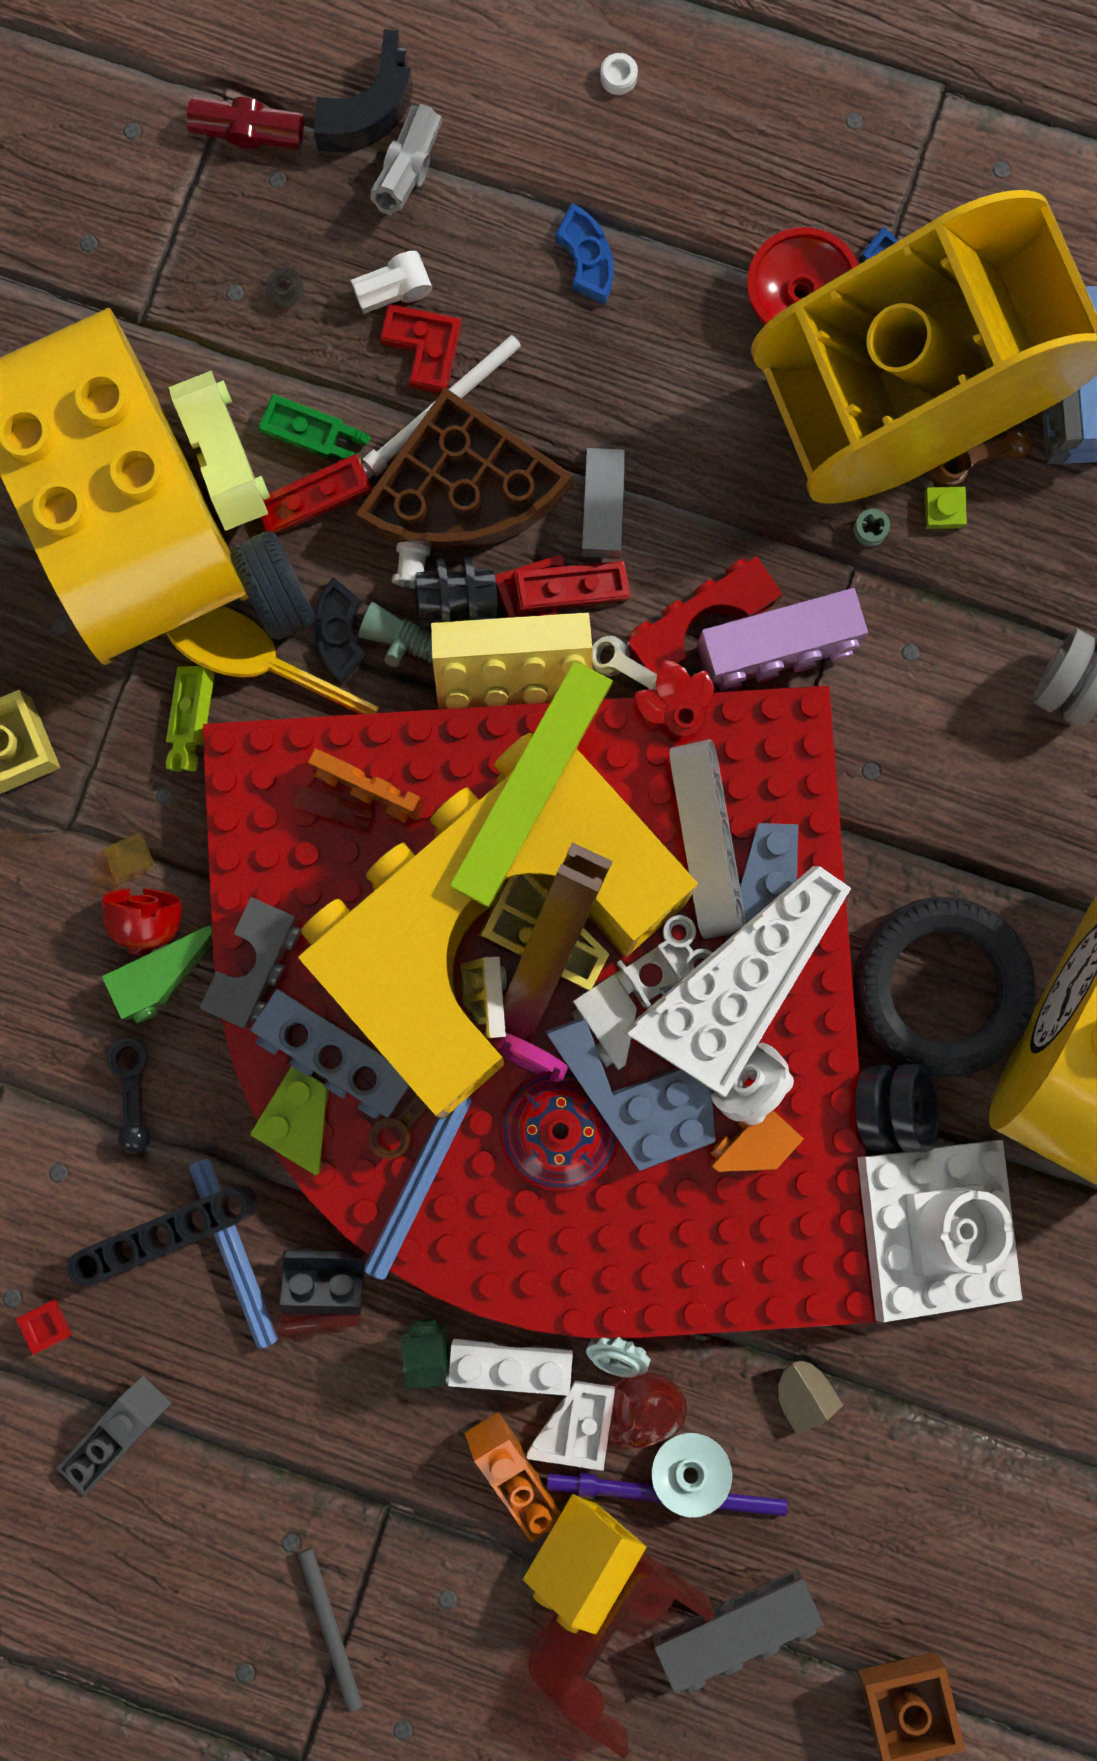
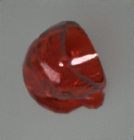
(647, 1410)

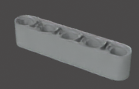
(707, 838)

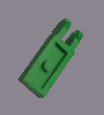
(309, 429)

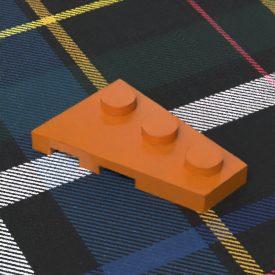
(332, 770)

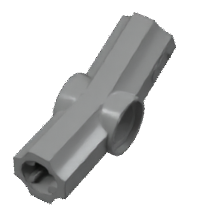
(406, 160)

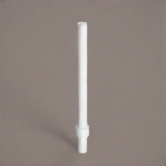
(376, 461)

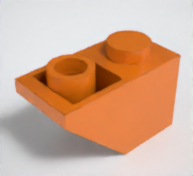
(756, 1146)

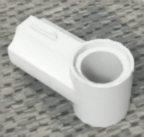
(400, 280)

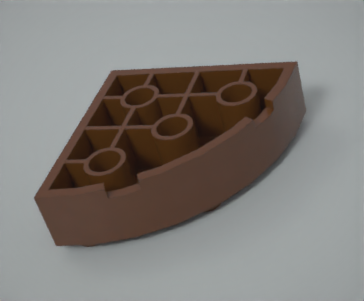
(462, 483)

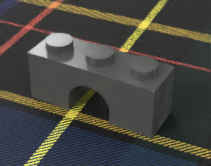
(271, 935)

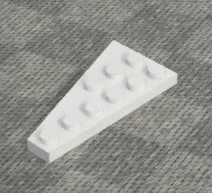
(729, 999)

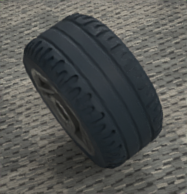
(272, 585)

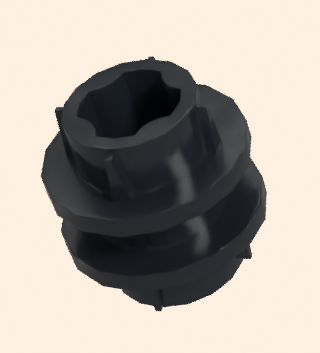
(455, 595)

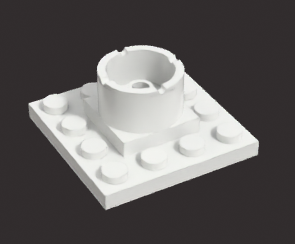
(939, 1230)

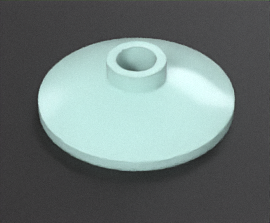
(713, 1472)

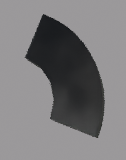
(335, 630)

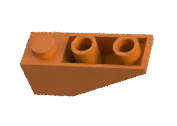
(512, 1476)

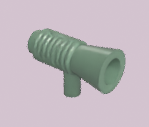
(402, 635)

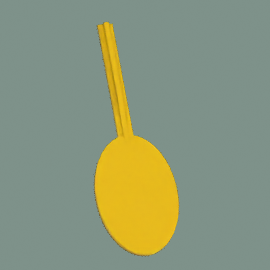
(241, 648)

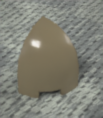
(806, 1397)

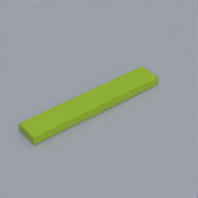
(531, 784)

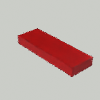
(315, 495)
(570, 586)

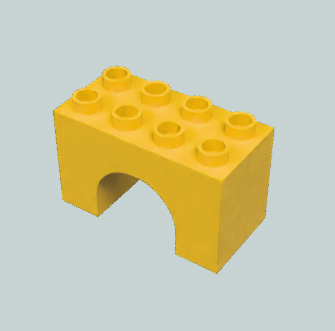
(398, 948)

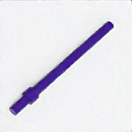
(588, 1486)

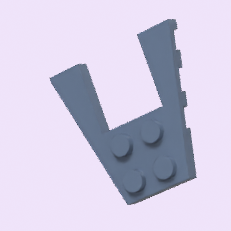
(649, 1118)

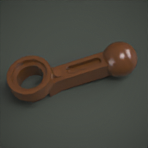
(1014, 444)
(403, 1123)

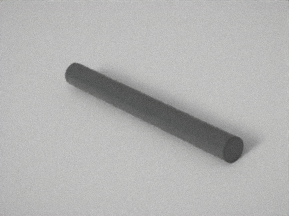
(330, 1629)

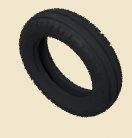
(1014, 986)

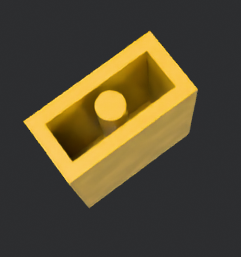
(583, 1565)

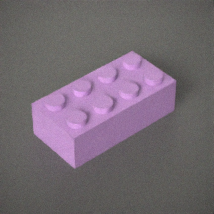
(782, 640)

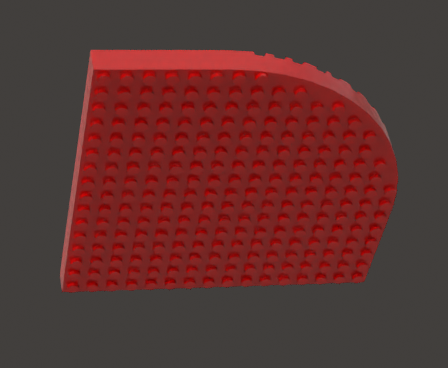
(634, 1247)

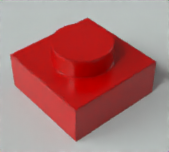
(44, 1326)

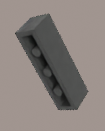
(738, 1632)

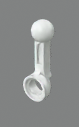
(621, 662)

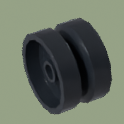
(897, 1108)

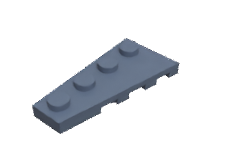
(769, 867)

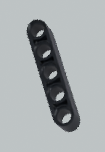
(145, 1241)

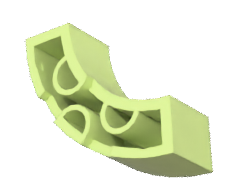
(223, 461)

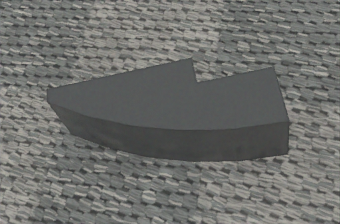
(603, 503)

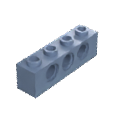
(285, 1012)

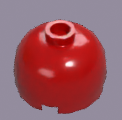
(141, 920)

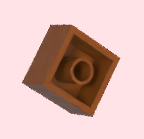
(911, 1709)

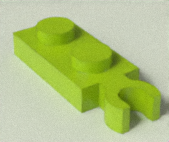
(187, 715)

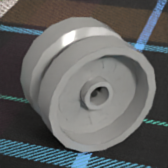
(1071, 678)

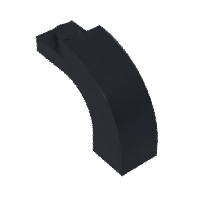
(372, 115)

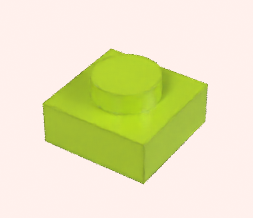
(945, 507)

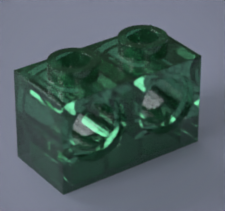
(425, 1354)

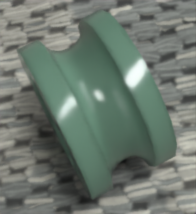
(874, 516)

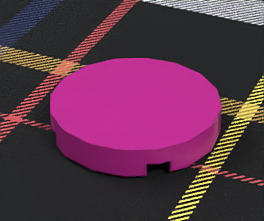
(530, 1056)

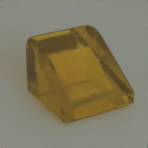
(129, 858)

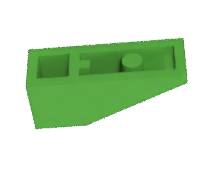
(155, 977)

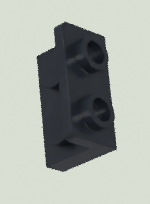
(322, 1282)

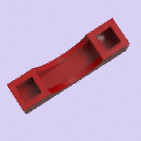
(741, 593)

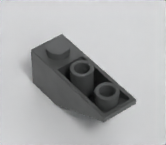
(113, 1435)

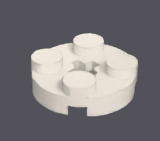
(764, 1095)

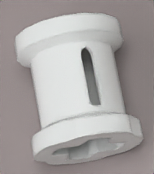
(411, 560)

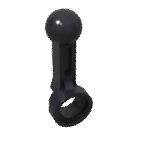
(134, 1135)

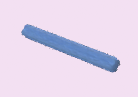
(414, 1192)
(237, 1263)

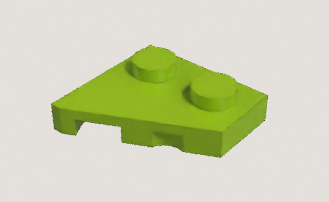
(296, 1120)

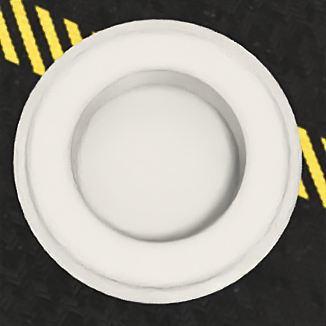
(618, 73)

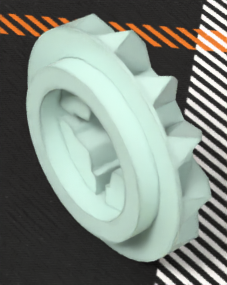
(618, 1357)

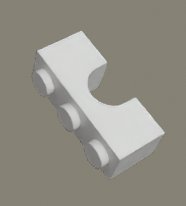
(497, 1367)

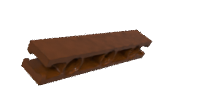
(553, 939)

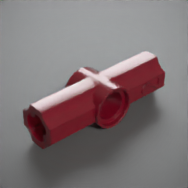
(245, 123)

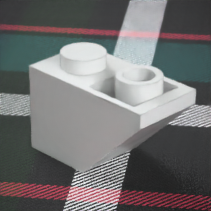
(608, 1014)

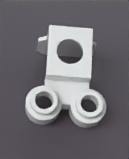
(672, 956)

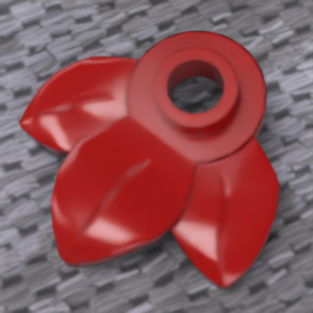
(673, 693)

